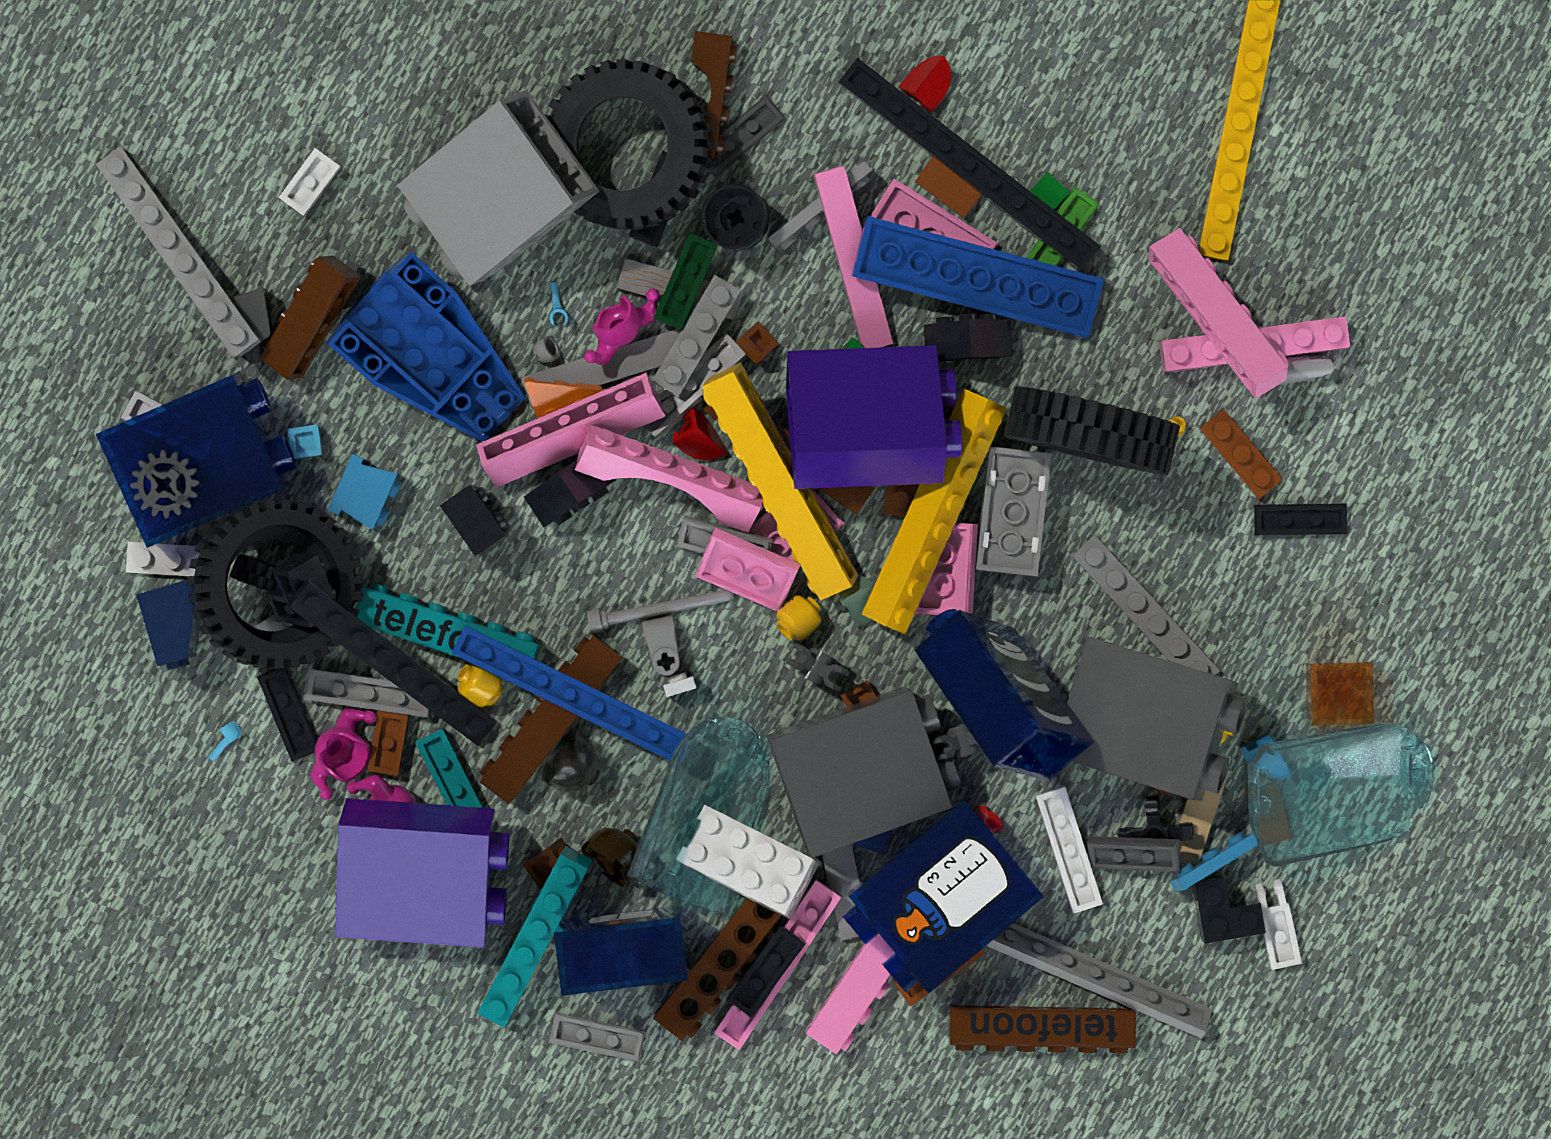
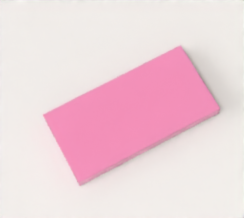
(913, 210)

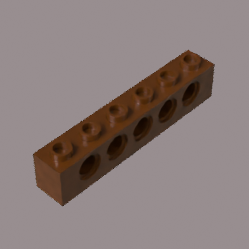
(670, 1013)

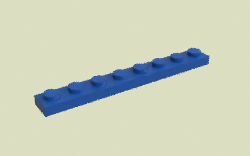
(568, 692)

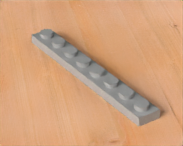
(178, 253)
(1103, 979)

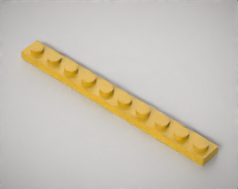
(1238, 129)

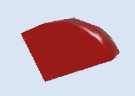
(928, 82)
(699, 437)

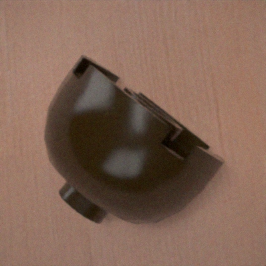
(612, 852)

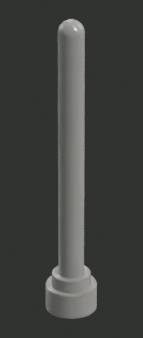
(600, 620)

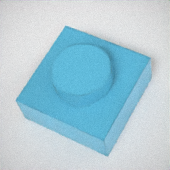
(305, 441)

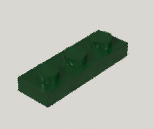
(685, 281)

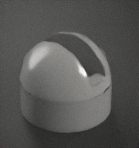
(543, 351)

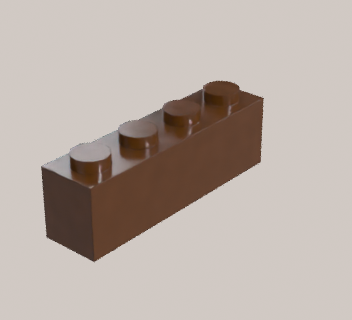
(309, 317)

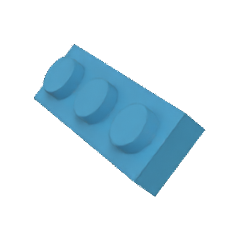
(1213, 860)

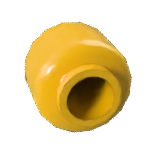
(798, 618)
(479, 685)

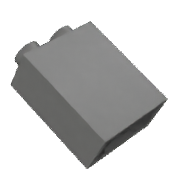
(496, 188)

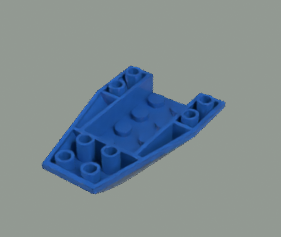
(427, 349)

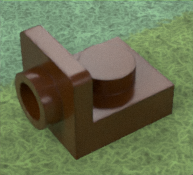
(541, 865)

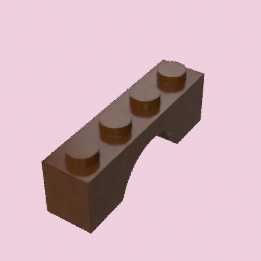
(713, 56)

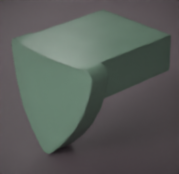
(856, 599)

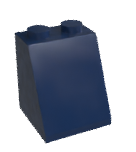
(170, 624)

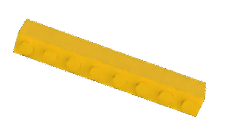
(770, 470)
(933, 518)

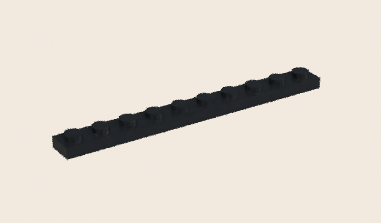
(969, 164)

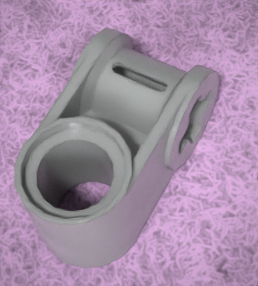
(662, 639)

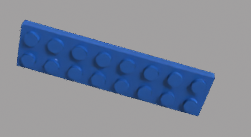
(977, 277)

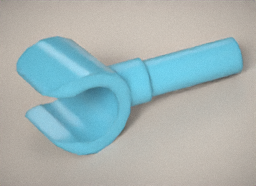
(557, 306)
(231, 732)

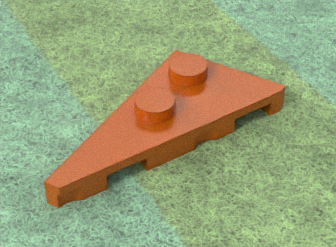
(550, 397)

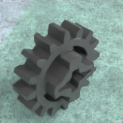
(153, 473)

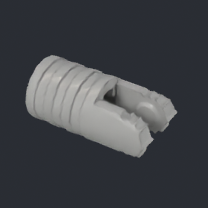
(1306, 367)

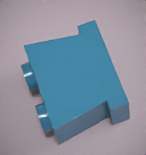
(365, 493)

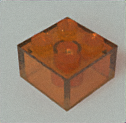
(1339, 693)

